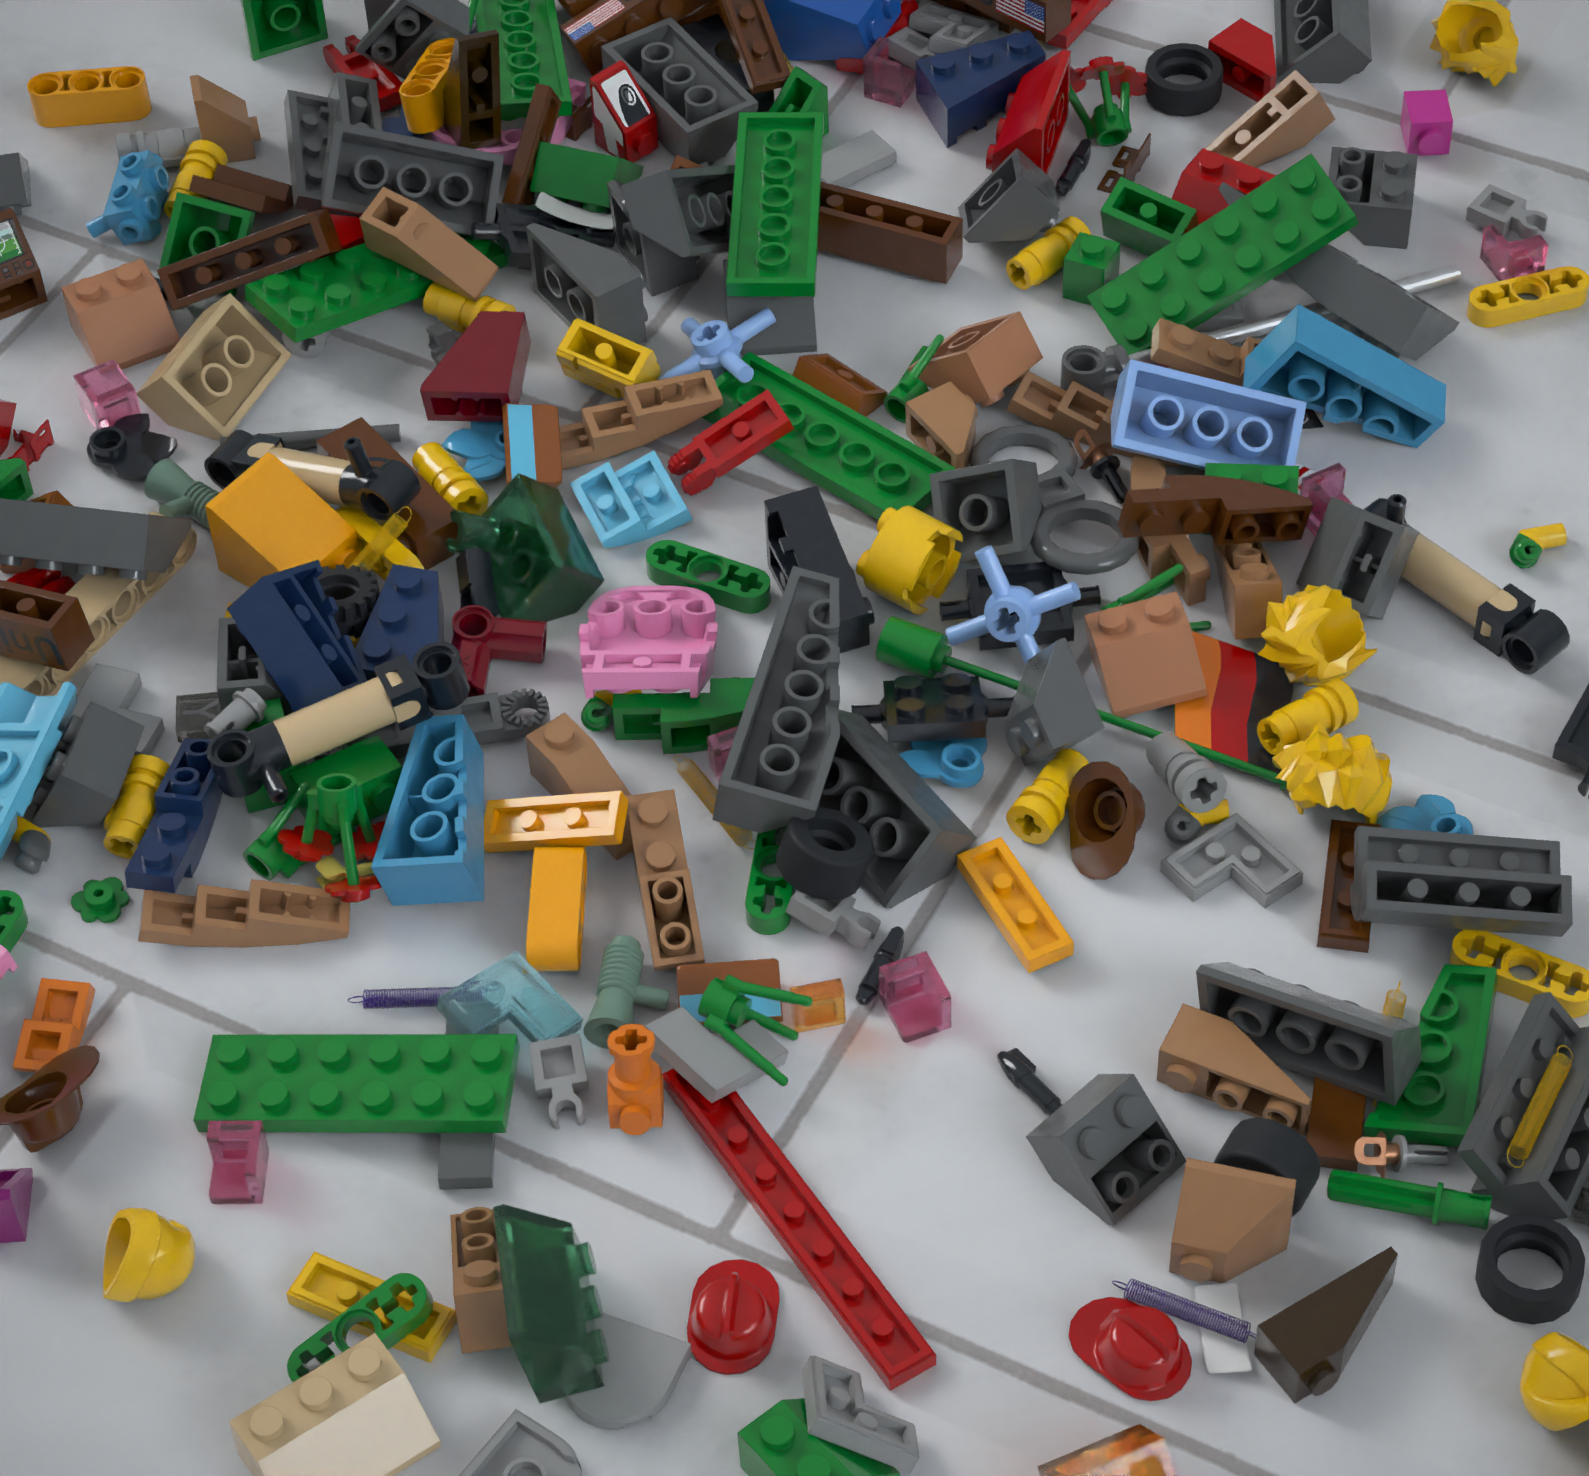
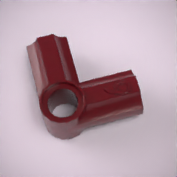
(485, 637)

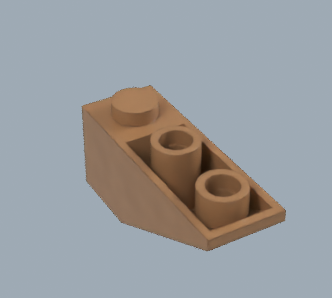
(424, 245)
(1246, 586)
(1225, 1066)
(478, 1281)

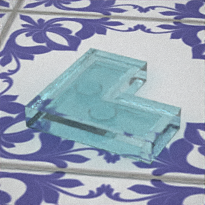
(511, 992)

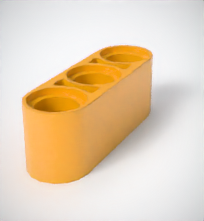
(424, 86)
(89, 96)
(557, 908)

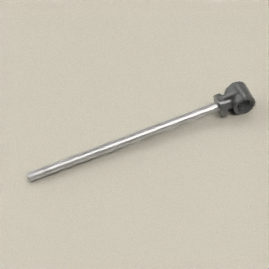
(1102, 369)

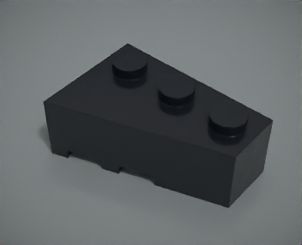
(804, 537)

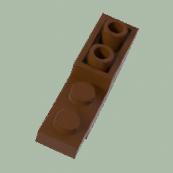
(1224, 507)

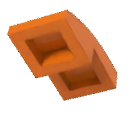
(56, 1023)

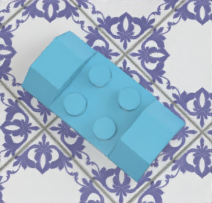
(28, 739)

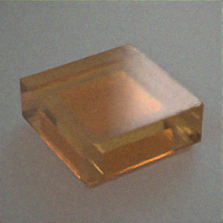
(826, 1008)

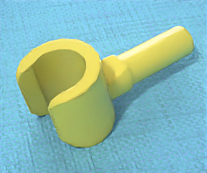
(333, 871)

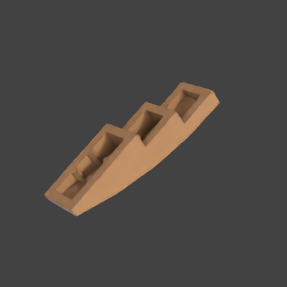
(1066, 410)
(643, 416)
(239, 918)

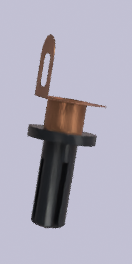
(1102, 465)

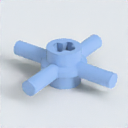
(719, 348)
(1015, 599)

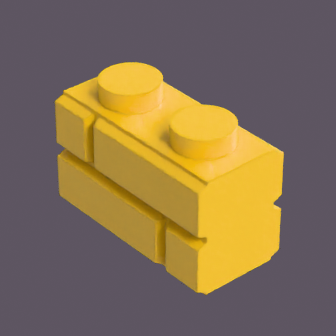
(605, 359)

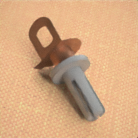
(1398, 1153)

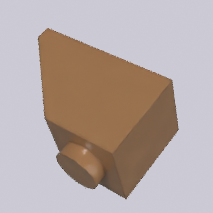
(224, 120)
(943, 424)

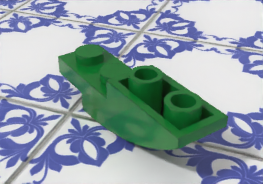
(678, 719)

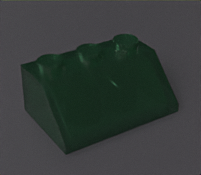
(540, 555)
(550, 1303)

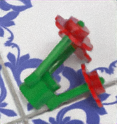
(1109, 123)
(337, 799)

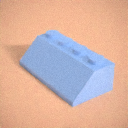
(1202, 419)

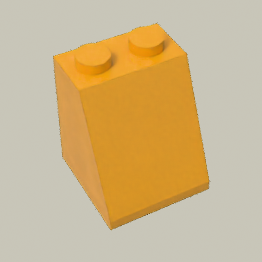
(274, 524)

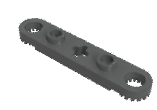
(488, 716)

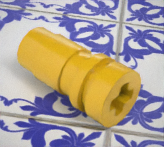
(199, 160)
(1045, 255)
(456, 309)
(450, 479)
(1329, 703)
(1044, 803)
(135, 807)

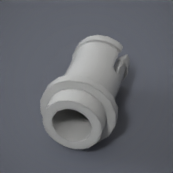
(239, 714)

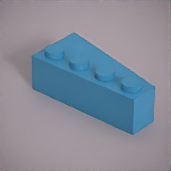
(1346, 379)
(436, 819)

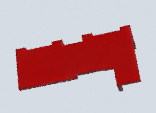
(33, 444)

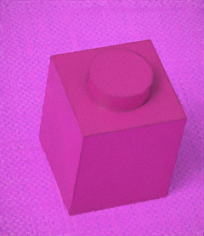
(1426, 122)

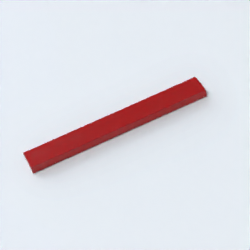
(806, 1233)

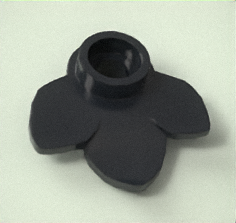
(129, 447)

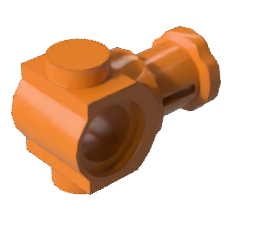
(634, 1081)

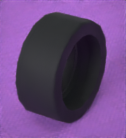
(1185, 60)
(1538, 1234)

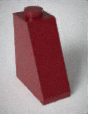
(480, 370)

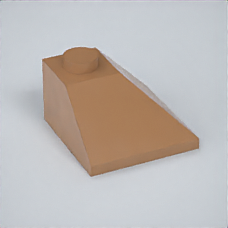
(1229, 1221)

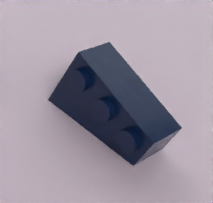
(973, 82)
(403, 618)
(297, 635)

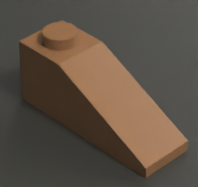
(1276, 124)
(571, 763)

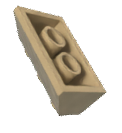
(215, 371)
(338, 1420)

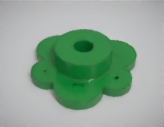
(100, 900)

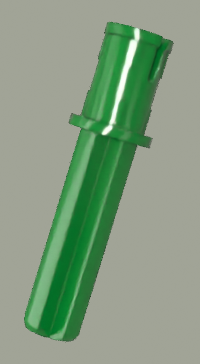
(1410, 1198)

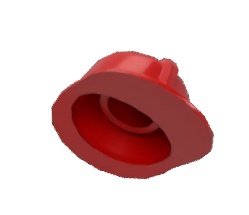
(733, 1316)
(1131, 1347)

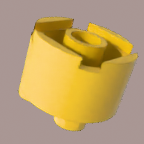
(910, 558)

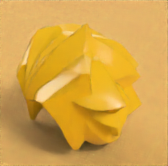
(1476, 38)
(1315, 636)
(1336, 773)

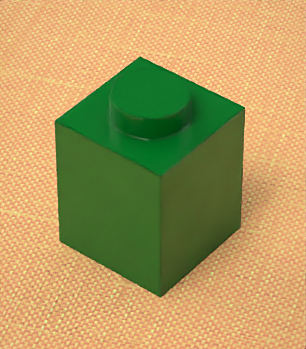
(1089, 266)

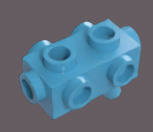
(134, 199)

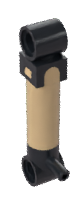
(337, 481)
(1501, 617)
(397, 694)

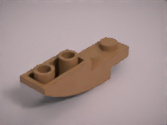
(1199, 353)
(1166, 551)
(664, 880)

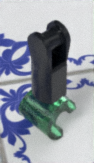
(474, 543)

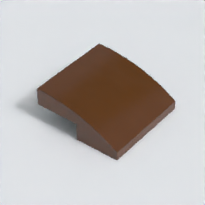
(245, 190)

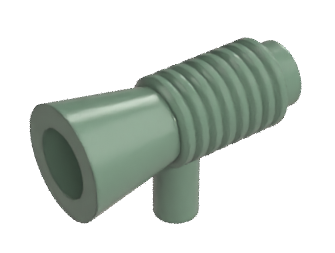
(178, 492)
(620, 989)

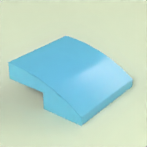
(630, 502)

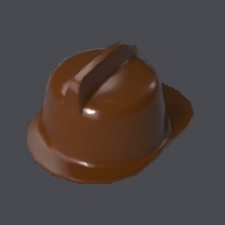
(1103, 819)
(50, 1099)

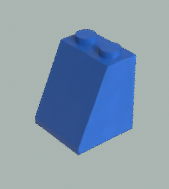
(830, 26)

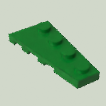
(1453, 1057)

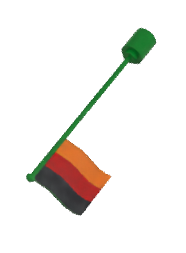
(1217, 726)

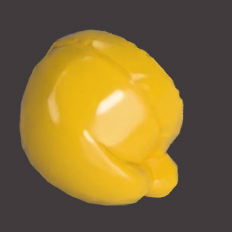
(145, 1256)
(1556, 1382)

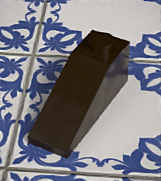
(473, 91)
(1316, 1336)

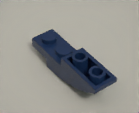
(182, 822)

